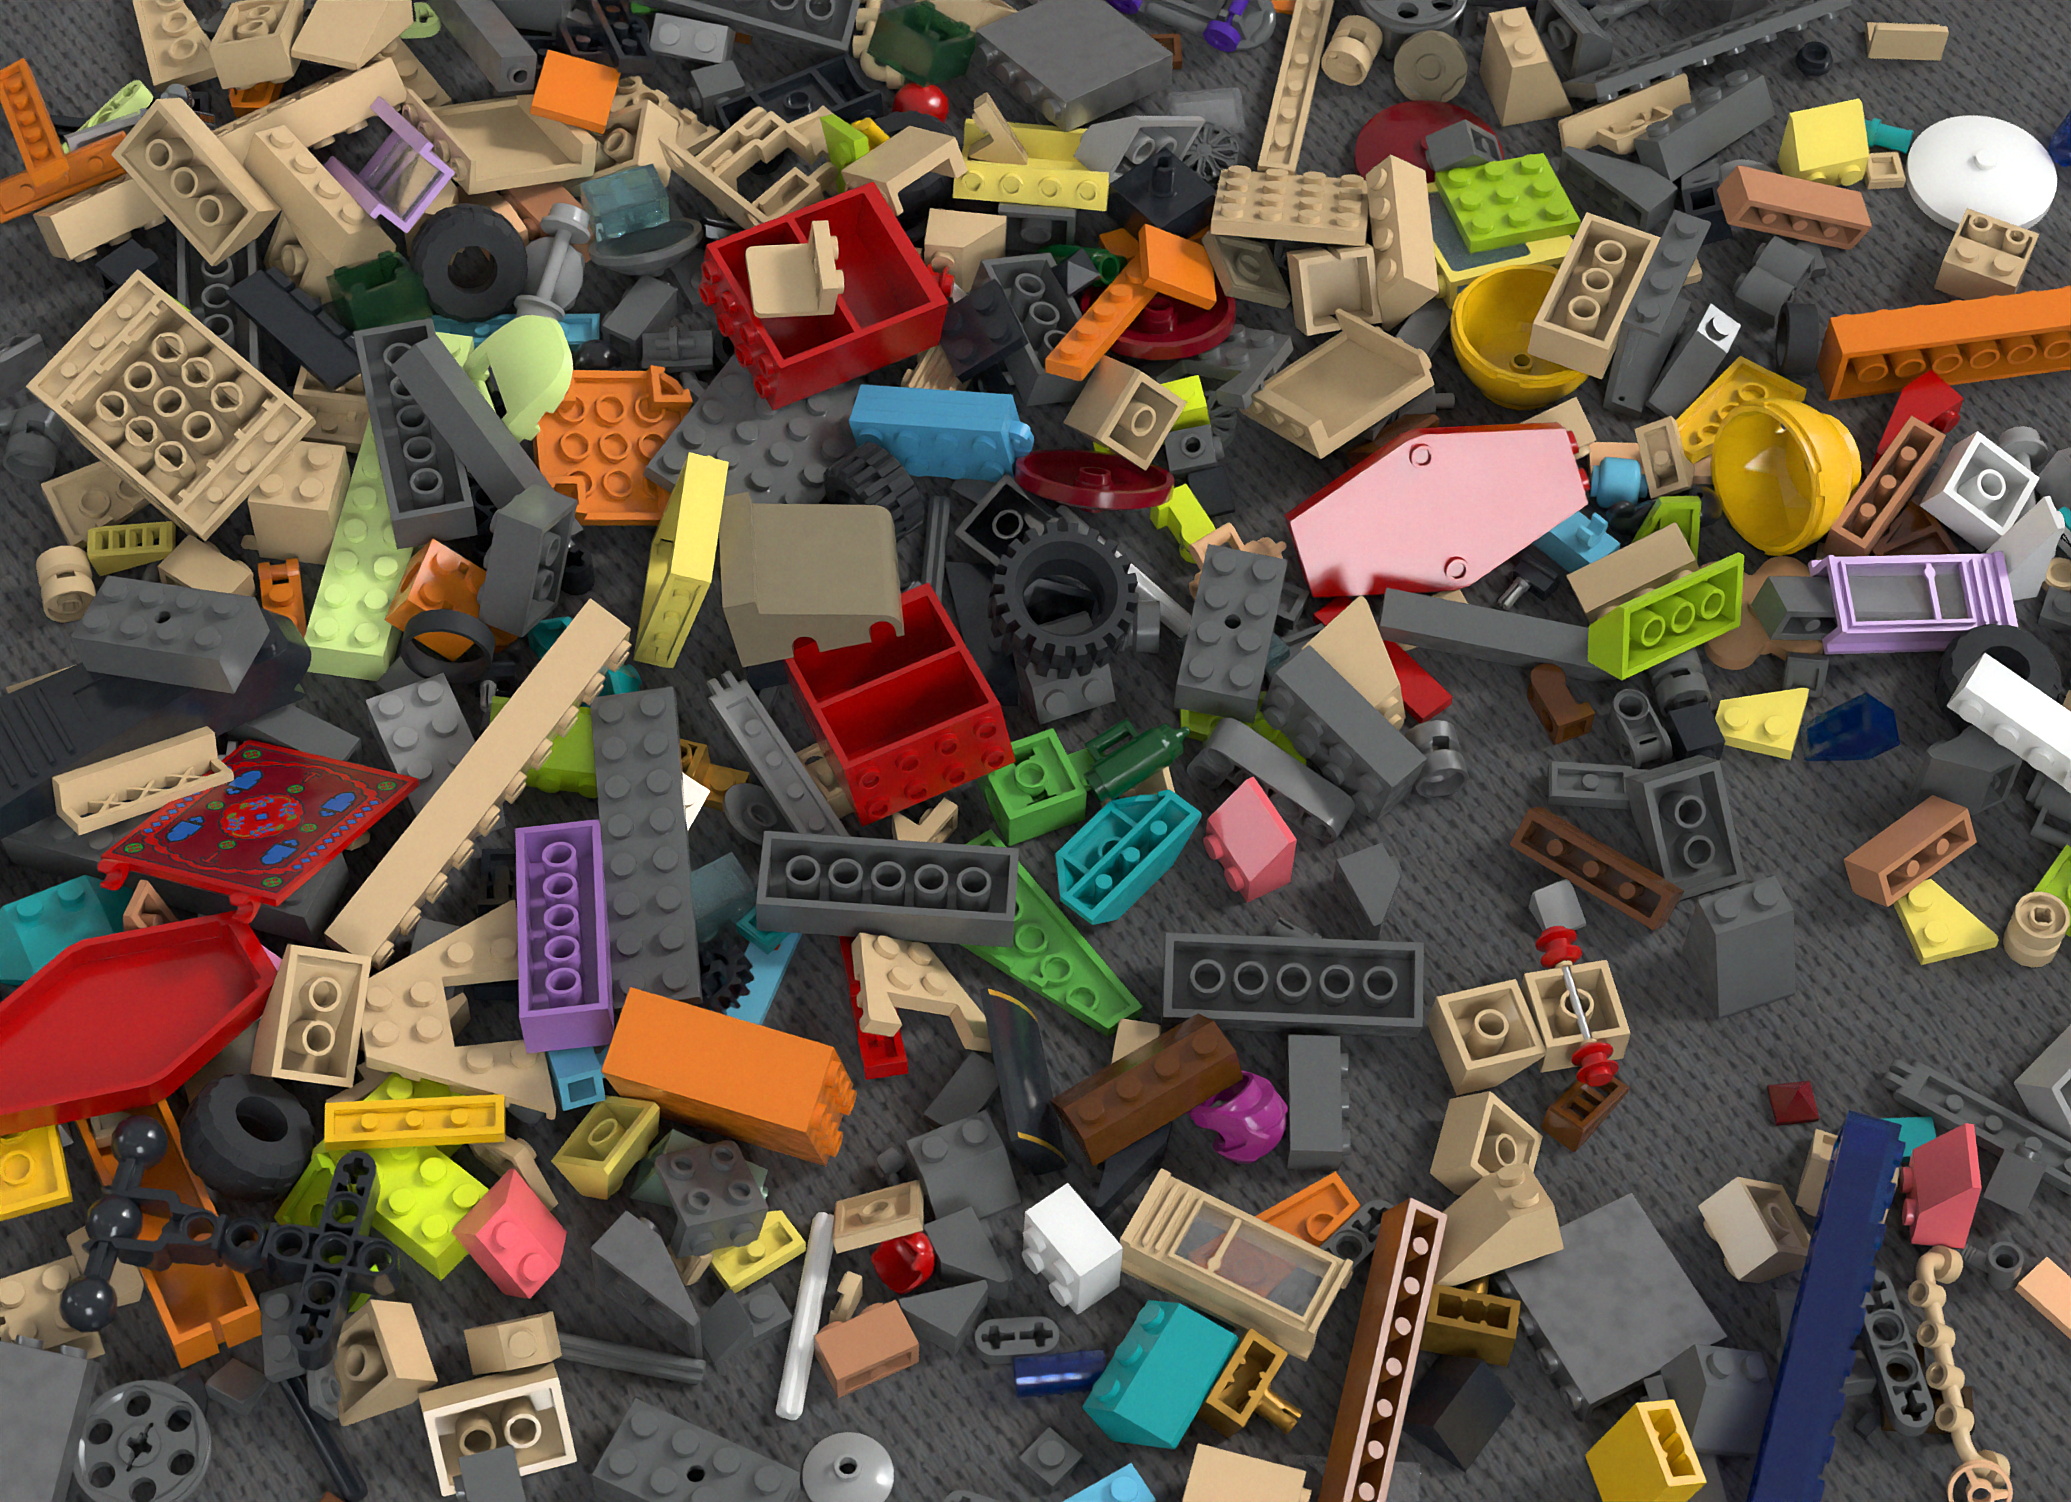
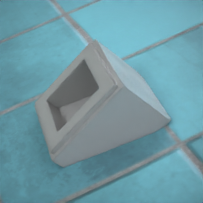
(1557, 906)

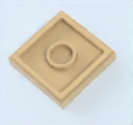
(878, 1216)

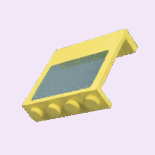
(1460, 267)

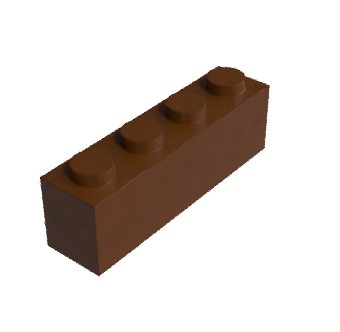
(1596, 868)

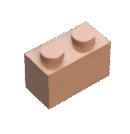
(866, 1347)

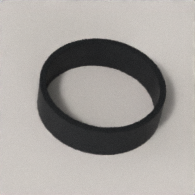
(452, 622)

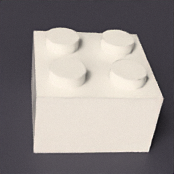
(1979, 491)
(1071, 1249)

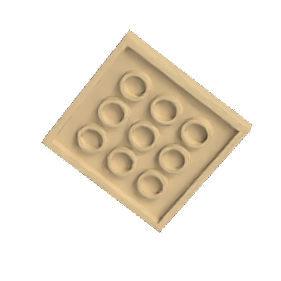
(1291, 206)

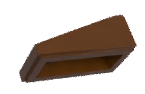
(1570, 1127)

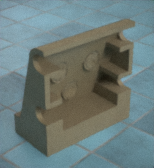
(806, 575)

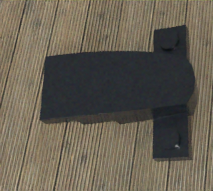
(614, 40)

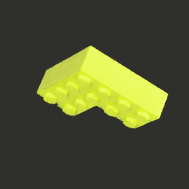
(420, 1187)

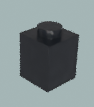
(1694, 732)

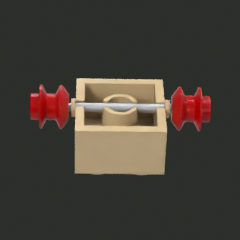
(1575, 1010)

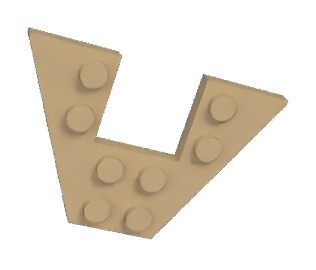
(410, 1026)

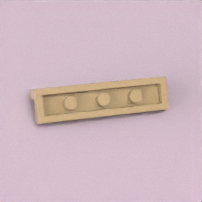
(139, 777)

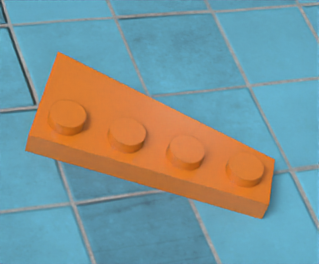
(1314, 1211)

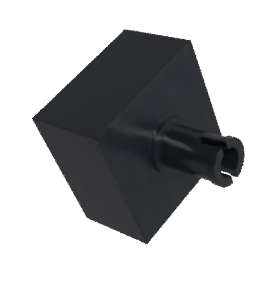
(1163, 196)

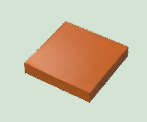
(575, 92)
(1176, 267)

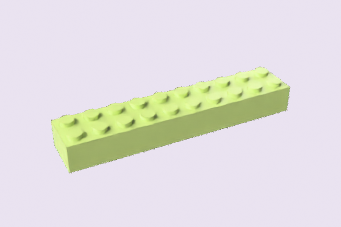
(363, 570)

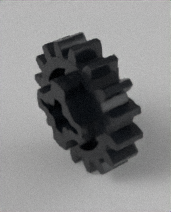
(723, 976)

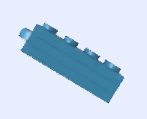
(943, 430)

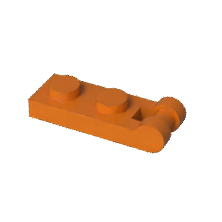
(286, 597)

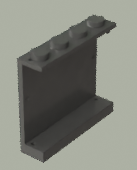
(1654, 316)

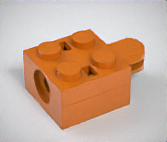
(441, 580)

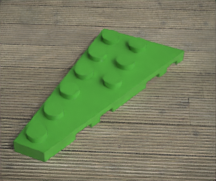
(1057, 959)

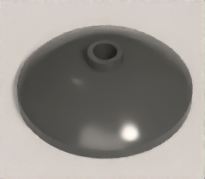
(648, 249)

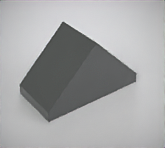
(946, 1314)

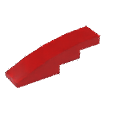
(879, 1054)

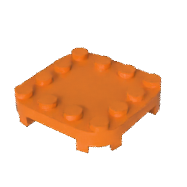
(606, 438)

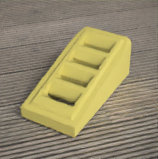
(117, 547)

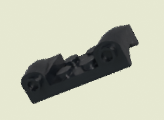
(802, 93)

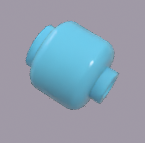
(1617, 481)

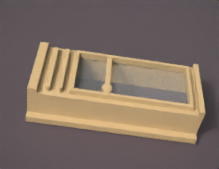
(1232, 1264)

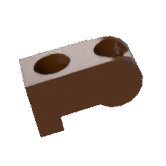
(1555, 705)

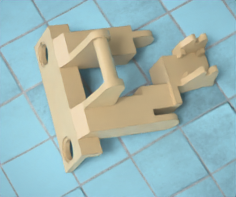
(741, 146)

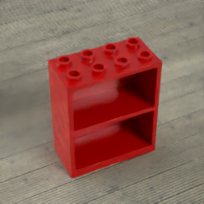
(883, 316)
(900, 711)

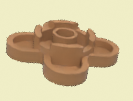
(1745, 643)

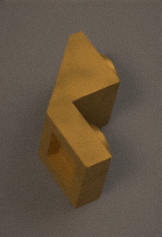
(713, 777)

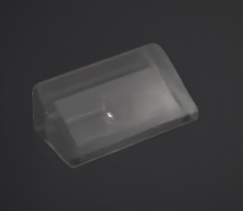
(1213, 105)

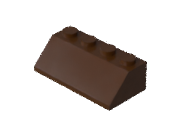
(1148, 1088)

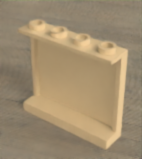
(501, 144)
(1341, 387)

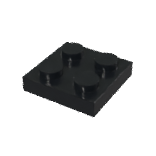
(980, 331)

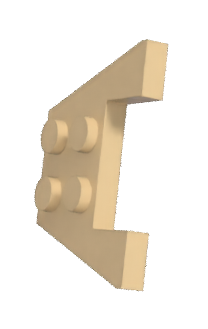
(915, 979)

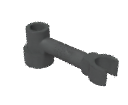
(1607, 15)
(2001, 1263)

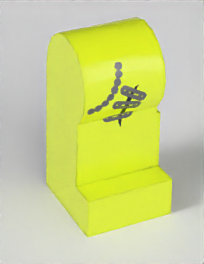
(1184, 519)

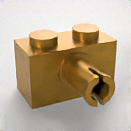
(1470, 1322)
(1245, 1389)

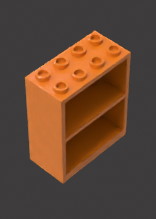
(730, 1076)

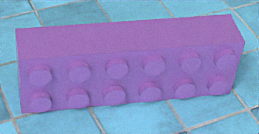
(563, 937)

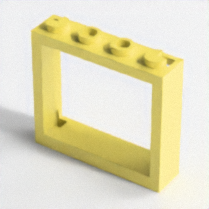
(683, 569)

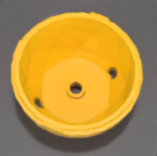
(1493, 334)
(1781, 483)

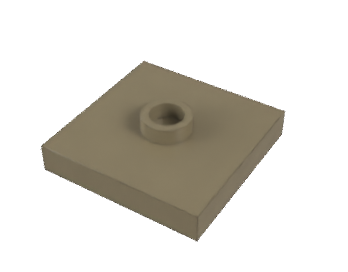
(1246, 270)

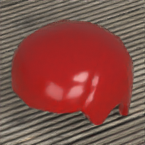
(921, 99)
(904, 1262)

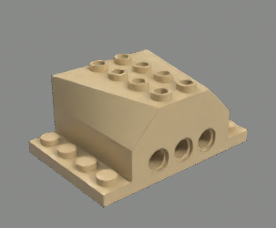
(170, 407)

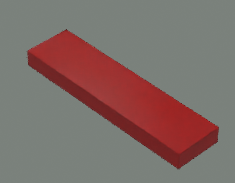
(1420, 692)

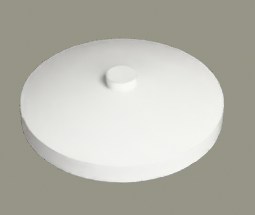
(1980, 167)

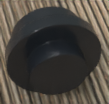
(1814, 59)

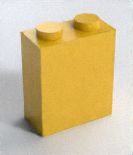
(1646, 1457)

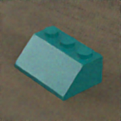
(1159, 1375)

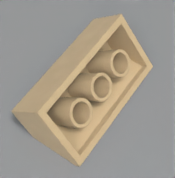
(195, 180)
(313, 198)
(1401, 239)

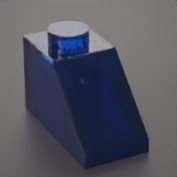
(1850, 731)

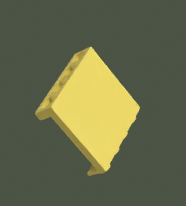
(1048, 179)

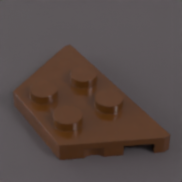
(1914, 534)

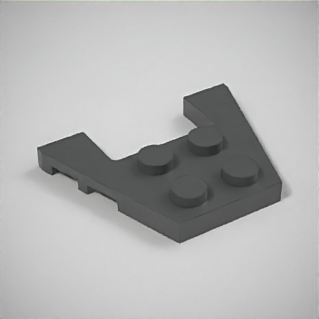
(1240, 359)

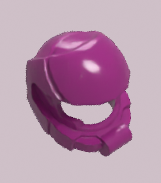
(1247, 1123)

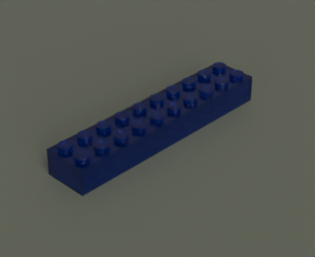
(1828, 1311)

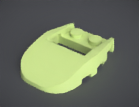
(530, 369)

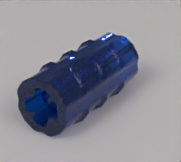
(1058, 1373)

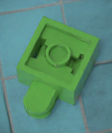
(1039, 789)

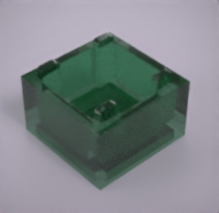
(922, 43)
(378, 293)

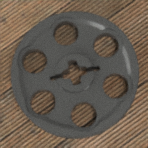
(1428, 18)
(134, 1430)

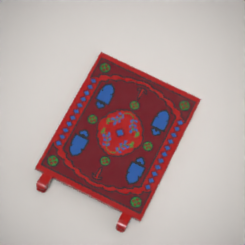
(261, 830)

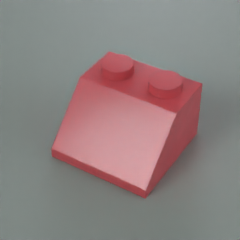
(1251, 842)
(1942, 1189)
(513, 1237)

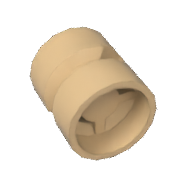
(1352, 50)
(65, 583)
(2036, 929)

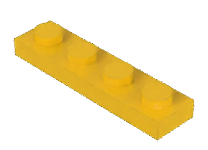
(414, 1122)

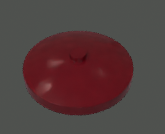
(1402, 133)
(1172, 327)
(1093, 480)

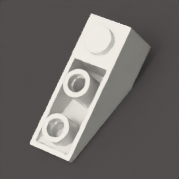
(2030, 547)

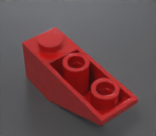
(1927, 400)

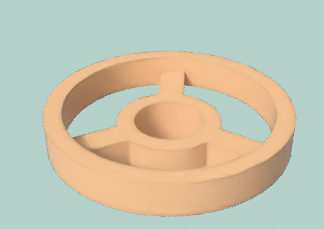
(1994, 1494)

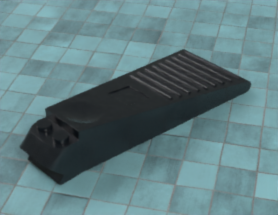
(97, 716)

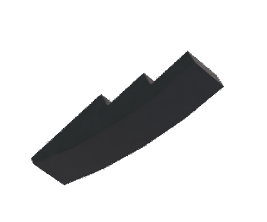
(496, 888)

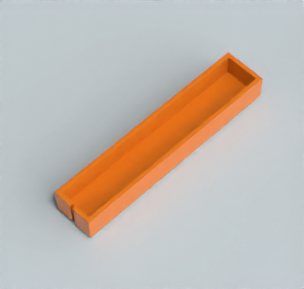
(194, 1302)

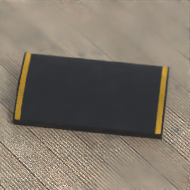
(1023, 1081)

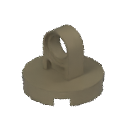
(1430, 66)

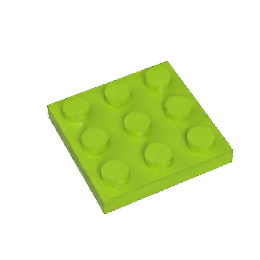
(1507, 202)

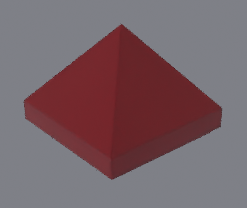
(1793, 1103)

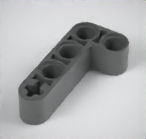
(1295, 790)

